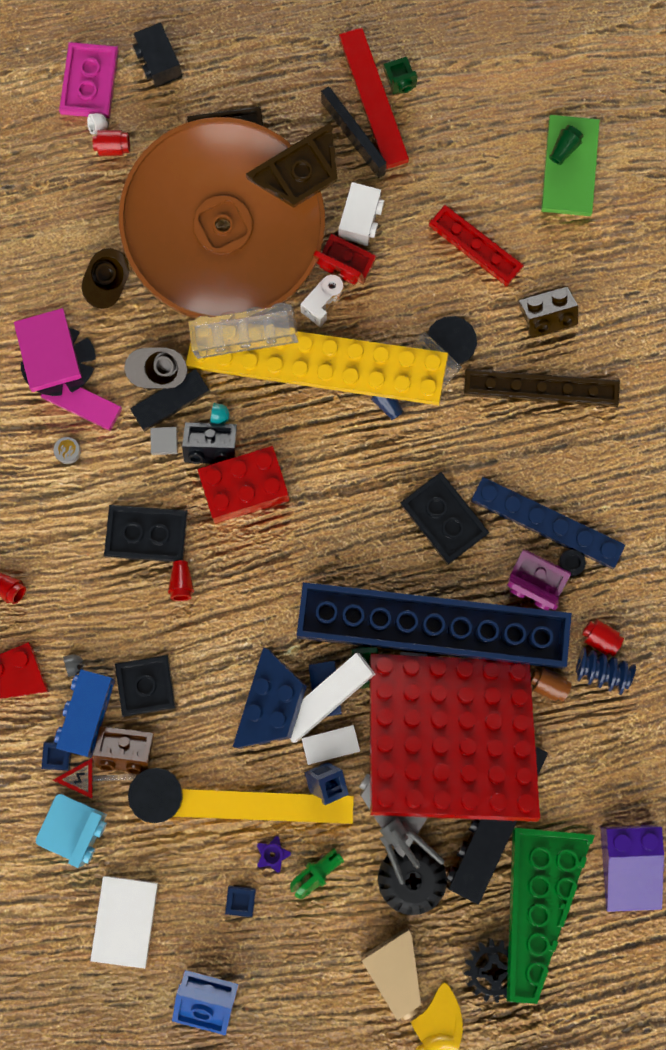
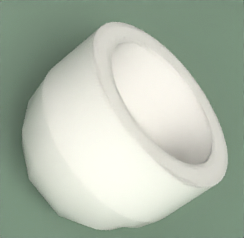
(96, 122)

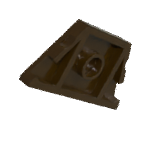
(300, 169)

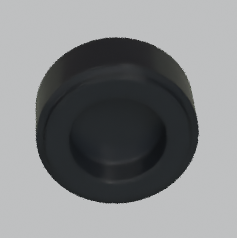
(572, 561)

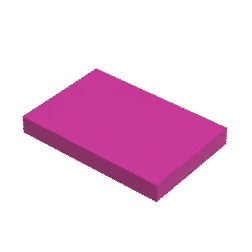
(88, 79)
(47, 350)

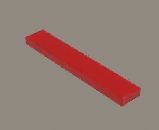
(373, 97)

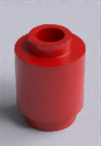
(111, 142)
(602, 637)

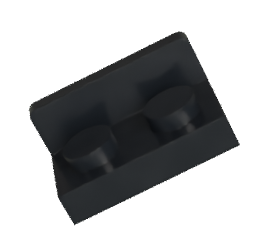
(209, 442)

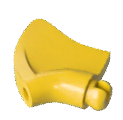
(441, 1023)

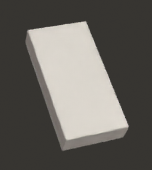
(330, 744)

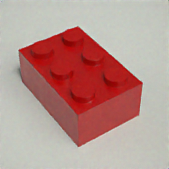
(243, 484)

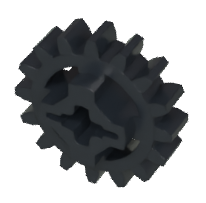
(475, 971)

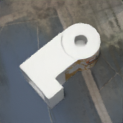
(321, 297)

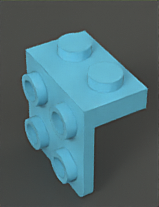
(71, 830)

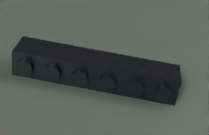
(482, 852)

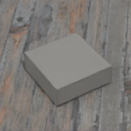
(164, 441)

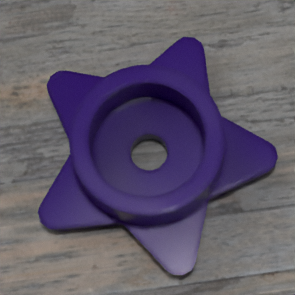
(267, 860)

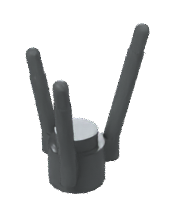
(395, 834)

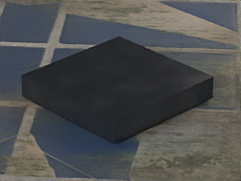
(145, 686)

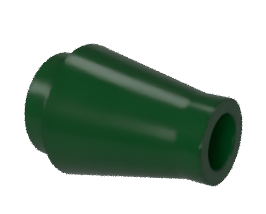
(567, 142)

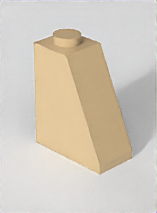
(395, 973)

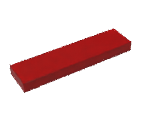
(476, 245)

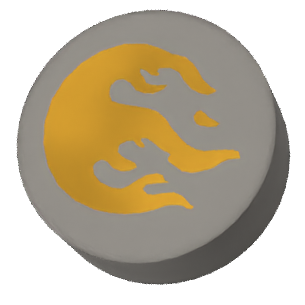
(67, 450)

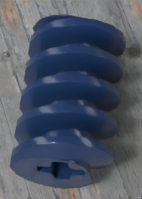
(604, 671)

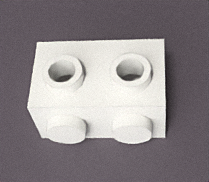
(360, 213)

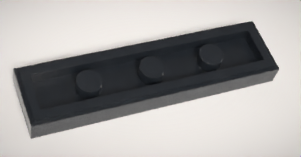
(353, 132)

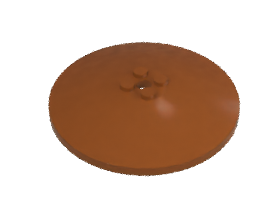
(172, 212)

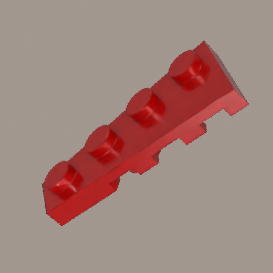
(20, 673)

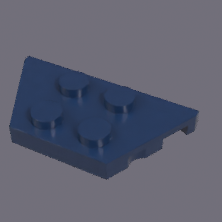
(271, 703)

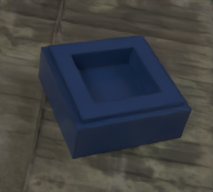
(55, 758)
(240, 901)

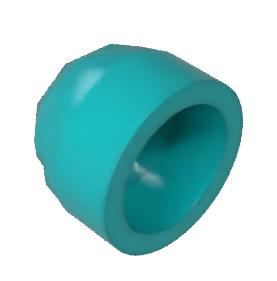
(219, 413)

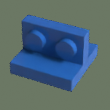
(204, 1002)

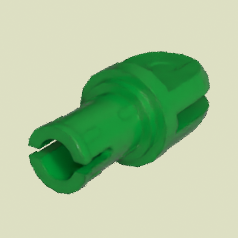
(315, 874)

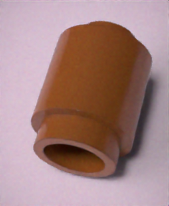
(550, 684)

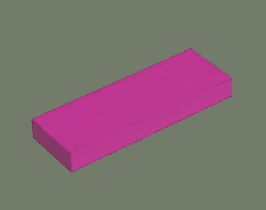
(87, 406)

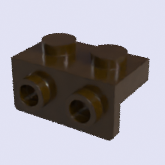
(549, 311)

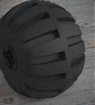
(413, 899)

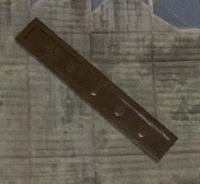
(541, 388)

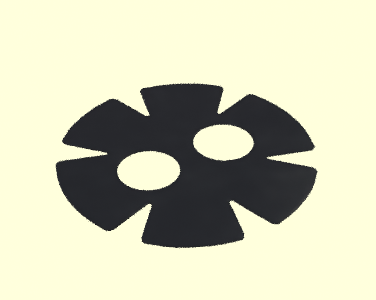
(84, 352)

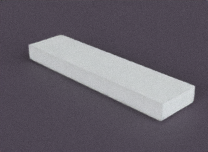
(331, 694)

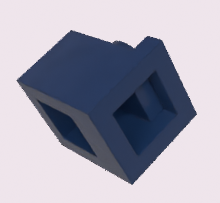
(327, 783)

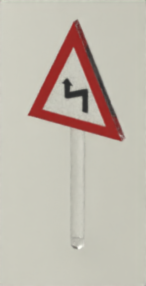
(81, 778)

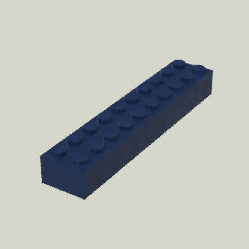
(434, 625)

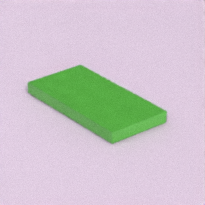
(571, 185)

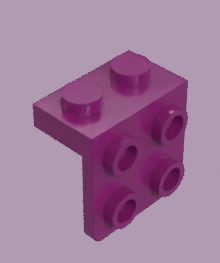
(537, 580)

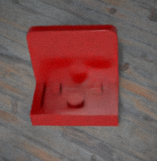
(345, 258)

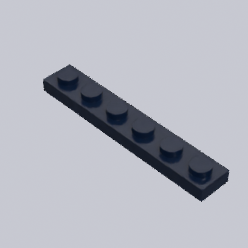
(548, 523)

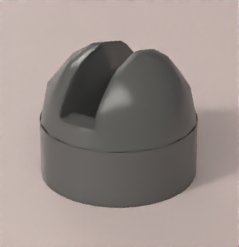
(73, 664)

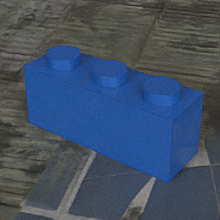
(84, 713)

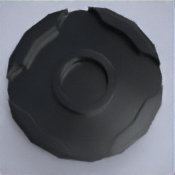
(455, 337)
(155, 795)

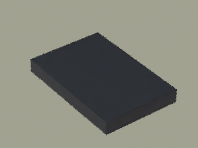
(444, 518)
(146, 533)

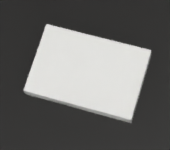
(124, 922)

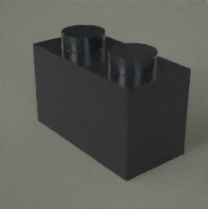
(158, 55)

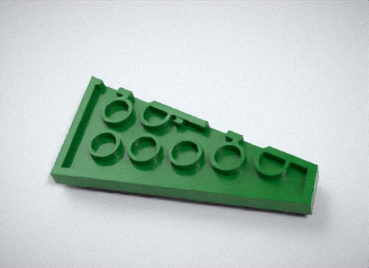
(541, 894)

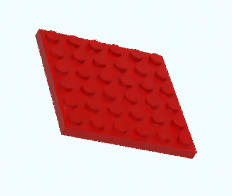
(452, 739)

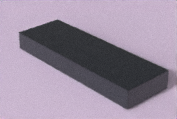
(169, 401)

